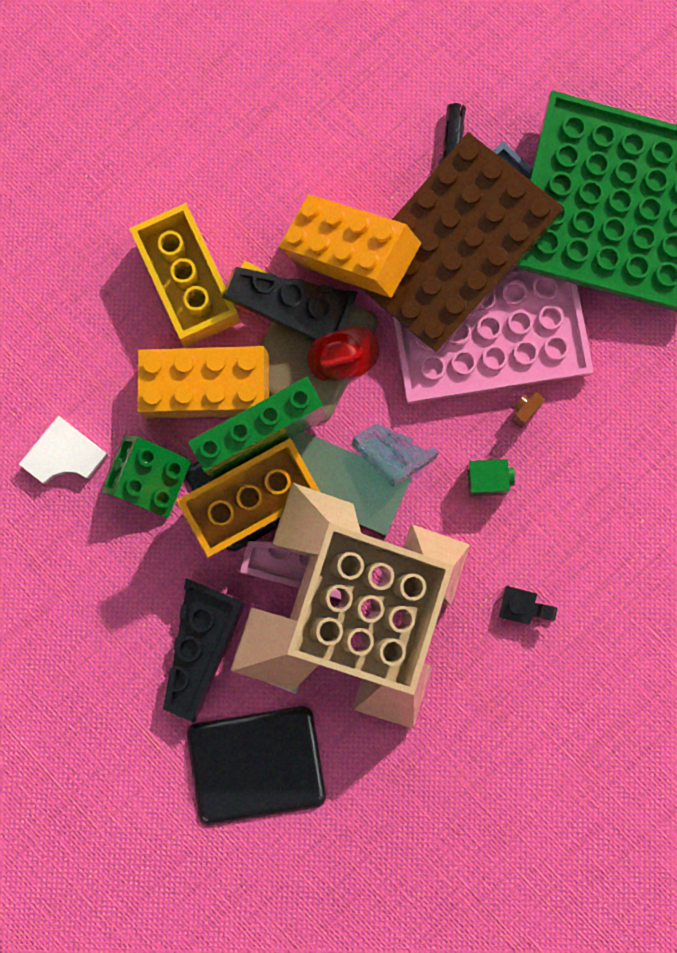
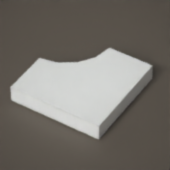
(62, 451)

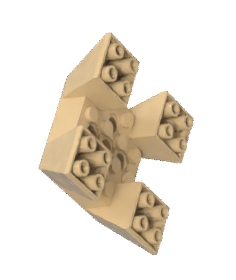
(343, 558)

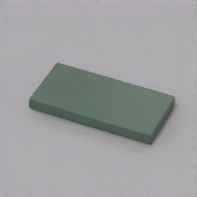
(352, 480)

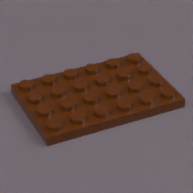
(473, 230)

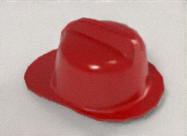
(343, 354)

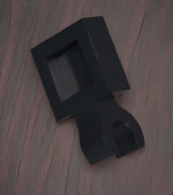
(520, 606)

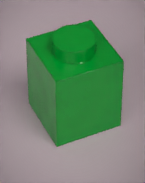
(490, 477)

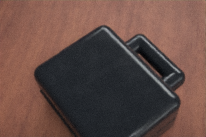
(256, 765)

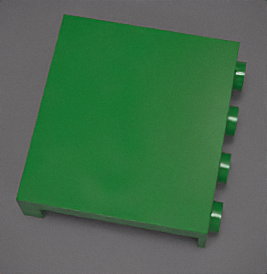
(258, 428)

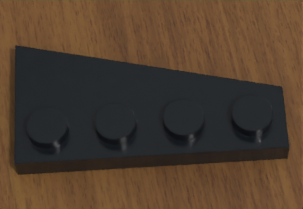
(291, 302)
(202, 638)

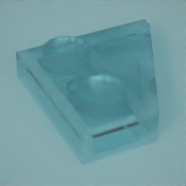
(392, 453)

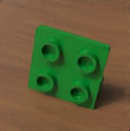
(146, 475)

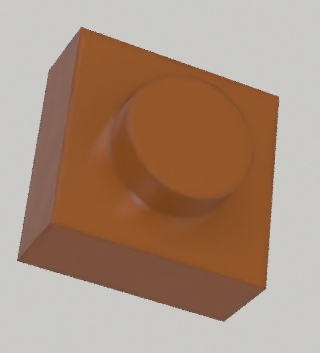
(526, 408)

